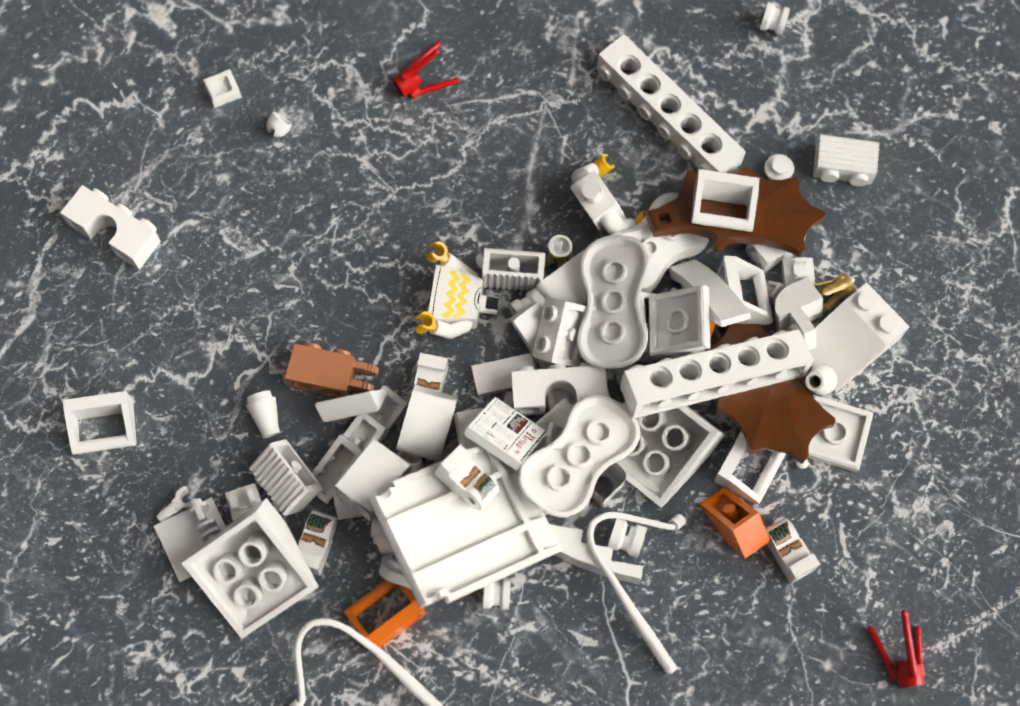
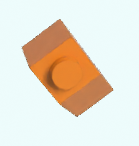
(736, 522)

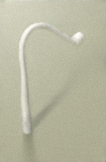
(639, 622)
(408, 680)

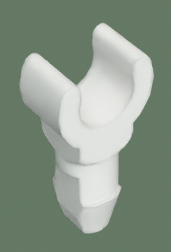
(176, 505)

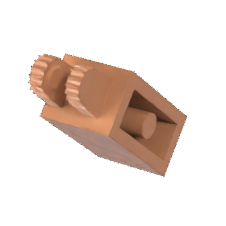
(327, 371)

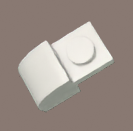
(797, 307)

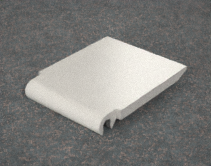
(453, 547)

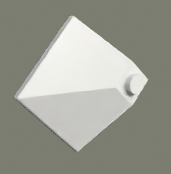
(669, 451)
(252, 569)

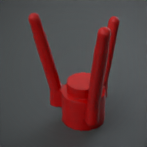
(408, 80)
(909, 671)

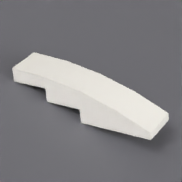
(724, 304)
(354, 441)
(581, 555)

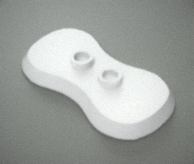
(665, 249)
(613, 324)
(565, 472)

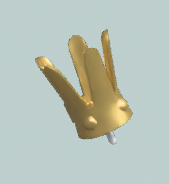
(559, 249)
(841, 286)

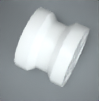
(774, 18)
(497, 594)

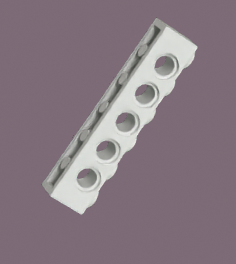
(667, 95)
(790, 362)

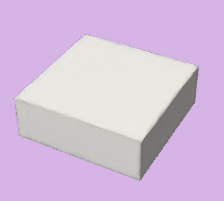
(222, 88)

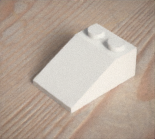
(856, 334)

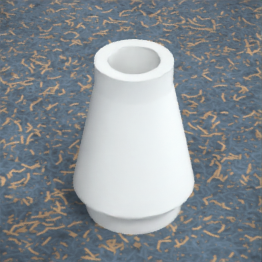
(827, 377)
(264, 413)

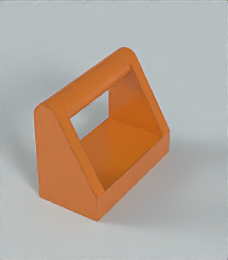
(394, 625)

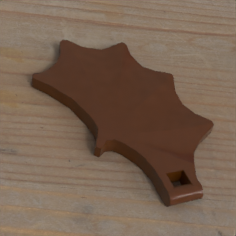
(779, 221)
(776, 415)

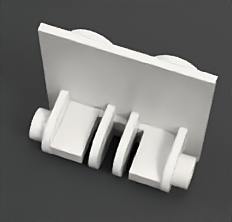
(188, 532)

